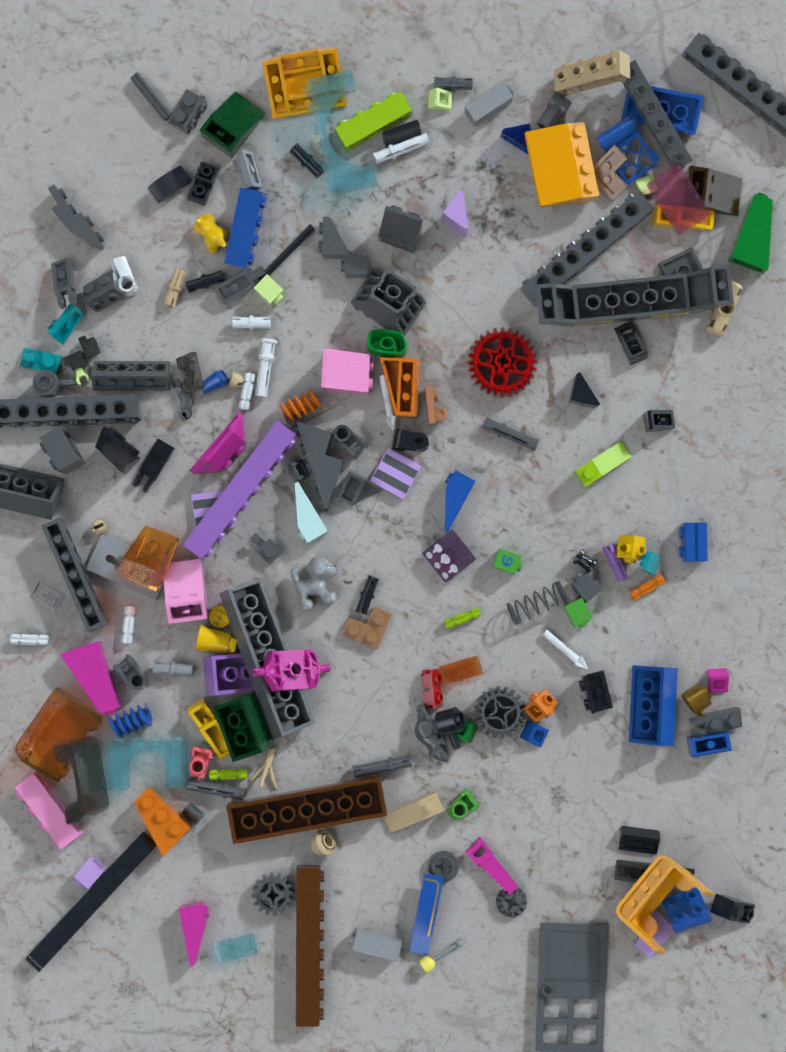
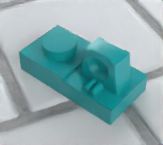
(66, 324)
(40, 360)

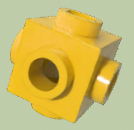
(631, 548)

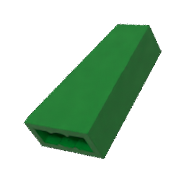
(754, 236)

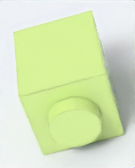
(269, 291)

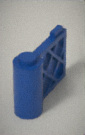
(621, 135)

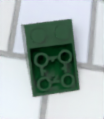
(231, 124)

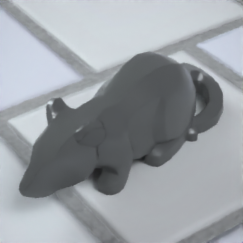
(427, 734)

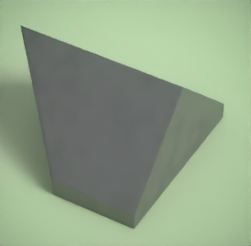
(357, 488)

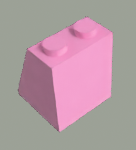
(346, 372)

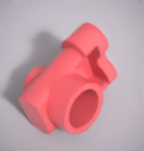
(200, 757)

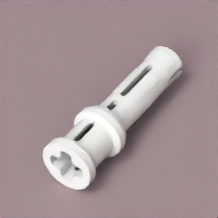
(266, 359)

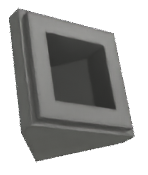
(298, 471)

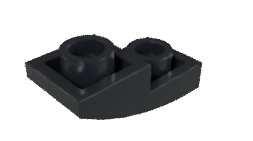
(169, 183)
(203, 183)

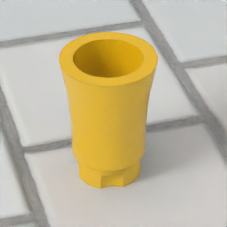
(215, 641)

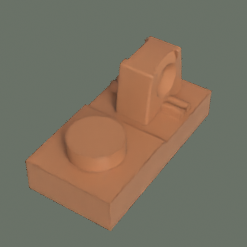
(435, 414)

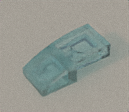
(235, 948)

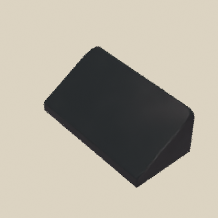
(401, 133)
(639, 840)

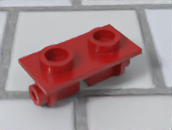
(433, 697)

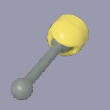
(428, 963)

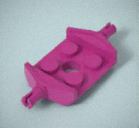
(279, 674)

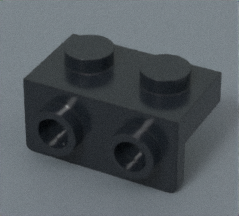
(596, 692)

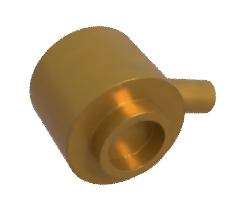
(697, 699)

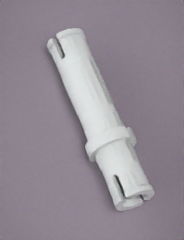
(401, 148)

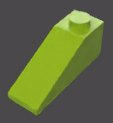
(602, 464)

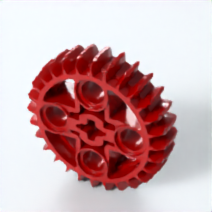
(514, 339)

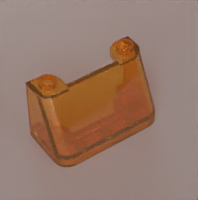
(58, 720)

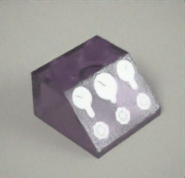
(448, 556)

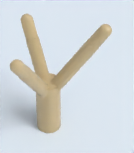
(266, 767)

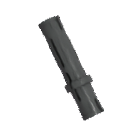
(510, 434)
(390, 764)
(216, 789)

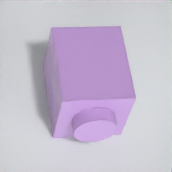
(89, 873)

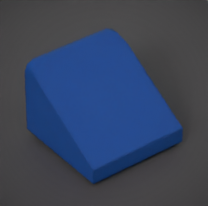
(534, 733)

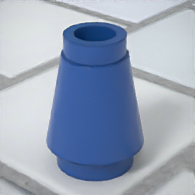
(215, 381)

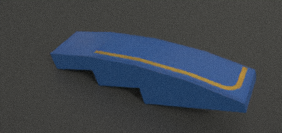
(426, 914)

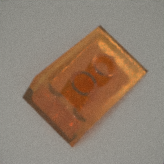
(148, 558)

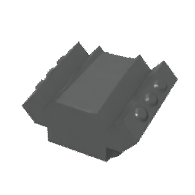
(389, 300)

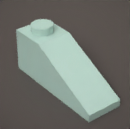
(308, 520)

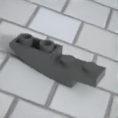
(77, 224)

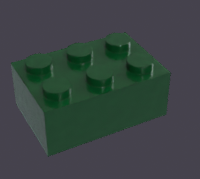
(244, 727)

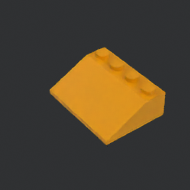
(561, 165)

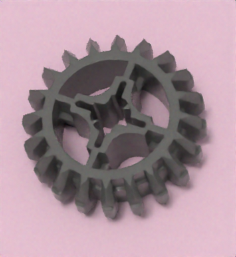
(484, 718)

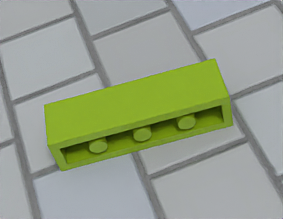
(373, 121)

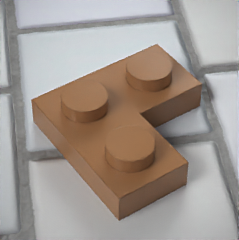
(606, 175)
(369, 633)

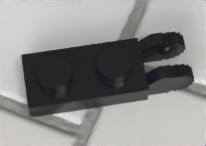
(154, 464)

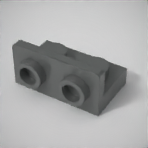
(187, 111)

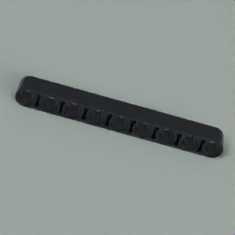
(91, 901)

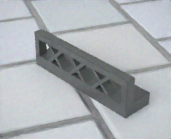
(130, 378)

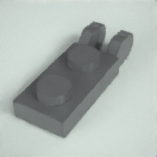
(64, 282)
(717, 721)

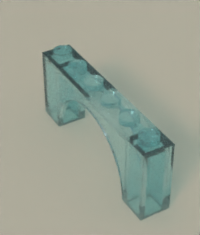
(324, 94)

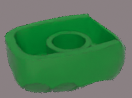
(386, 343)

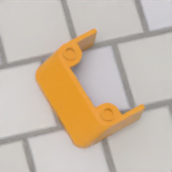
(649, 892)

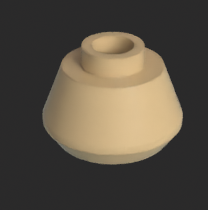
(323, 843)

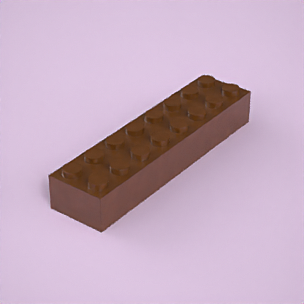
(306, 809)

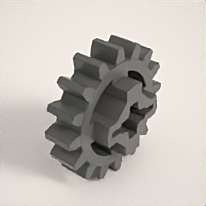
(264, 895)

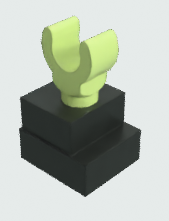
(77, 363)

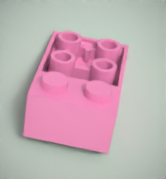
(185, 591)

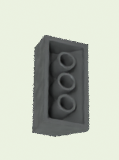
(29, 491)

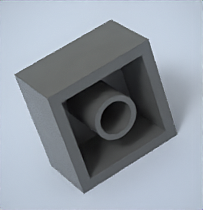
(62, 450)

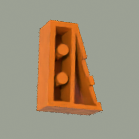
(403, 385)
(161, 819)

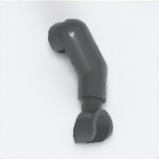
(186, 401)

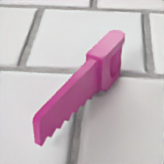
(492, 866)

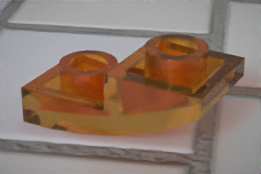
(461, 670)

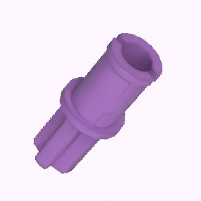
(615, 562)

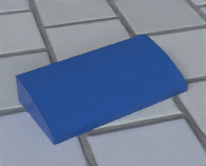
(680, 107)

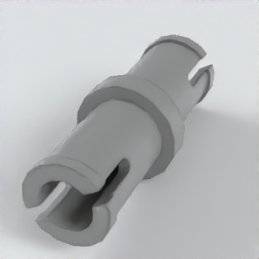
(173, 669)

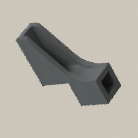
(334, 248)

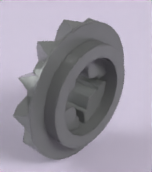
(450, 872)
(514, 910)

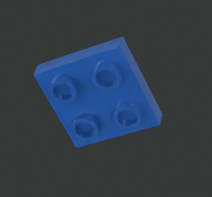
(686, 910)

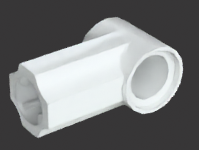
(125, 275)

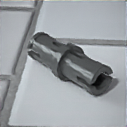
(453, 83)

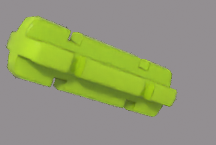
(462, 618)
(228, 774)

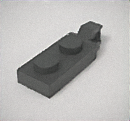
(238, 284)

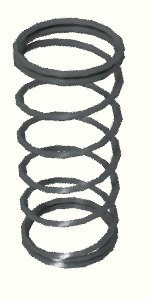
(517, 620)

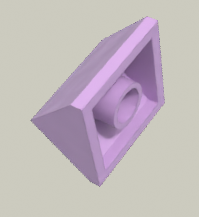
(455, 215)

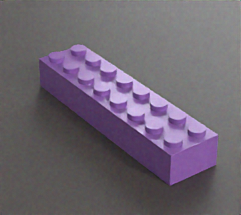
(239, 489)

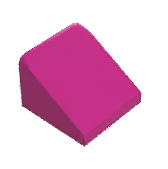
(717, 680)

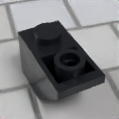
(732, 908)

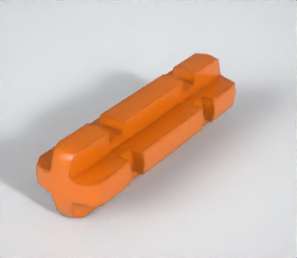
(647, 587)

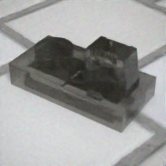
(190, 372)

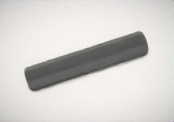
(150, 95)

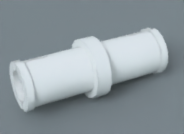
(251, 322)

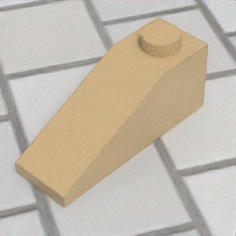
(414, 811)

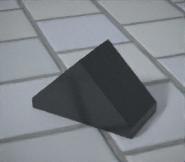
(582, 394)
(658, 420)

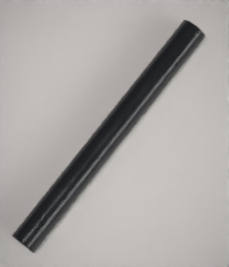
(288, 251)

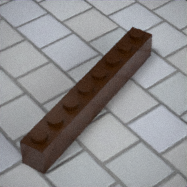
(308, 945)

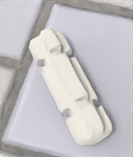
(246, 393)
(128, 624)
(26, 639)

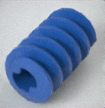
(131, 721)

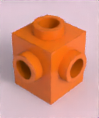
(540, 705)

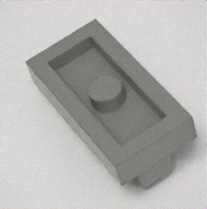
(246, 163)

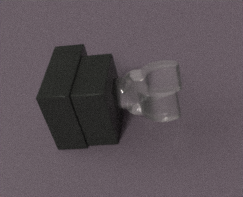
(91, 346)

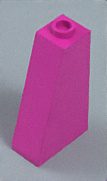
(94, 676)

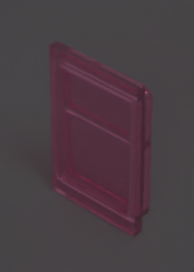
(678, 199)

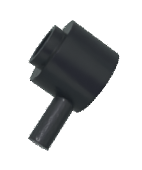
(450, 722)

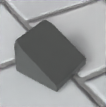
(193, 813)

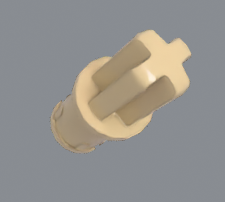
(174, 288)

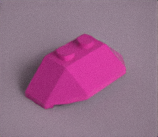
(223, 449)

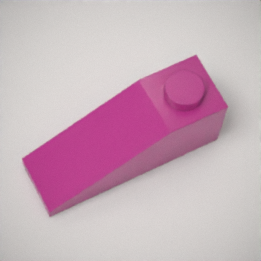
(194, 922)

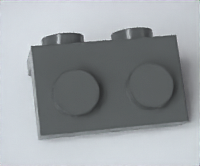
(103, 292)

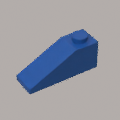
(455, 496)

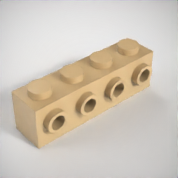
(592, 73)

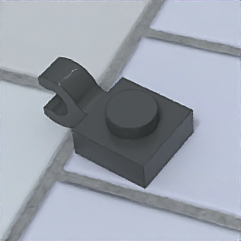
(268, 550)

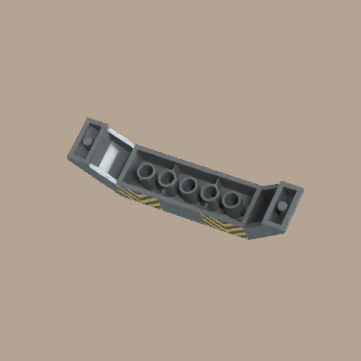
(634, 298)

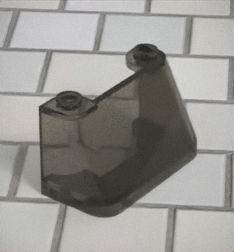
(88, 775)

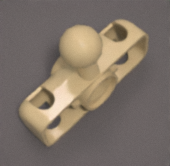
(722, 318)

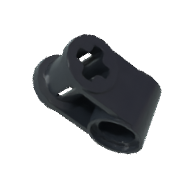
(405, 441)

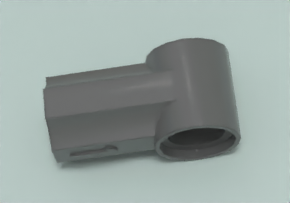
(555, 109)

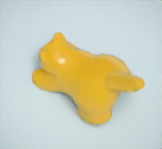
(212, 233)

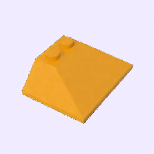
(288, 75)

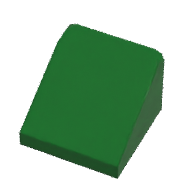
(468, 732)

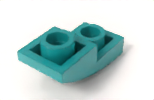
(650, 562)

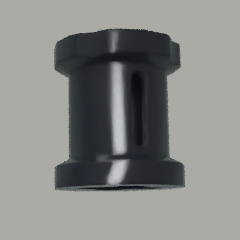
(578, 560)

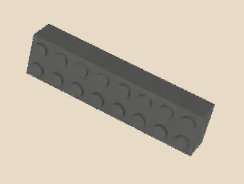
(256, 635)

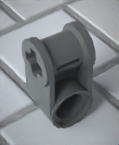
(350, 441)
(130, 672)

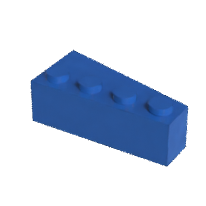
(245, 228)

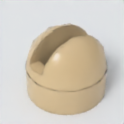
(236, 380)
(101, 530)

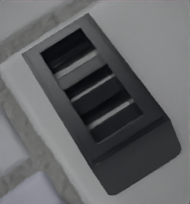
(632, 359)

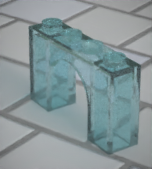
(121, 753)

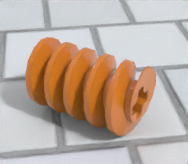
(300, 406)

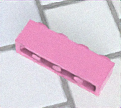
(47, 809)

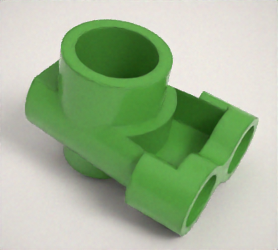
(465, 803)

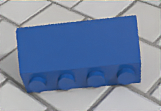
(653, 705)

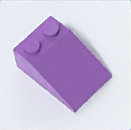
(226, 675)

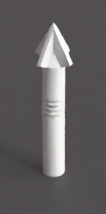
(390, 419)
(578, 661)

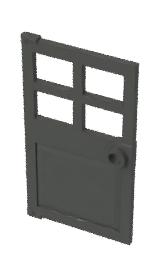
(571, 968)

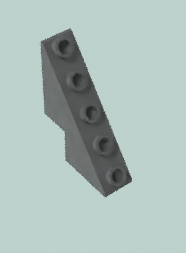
(324, 467)

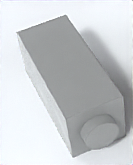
(489, 103)
(376, 944)

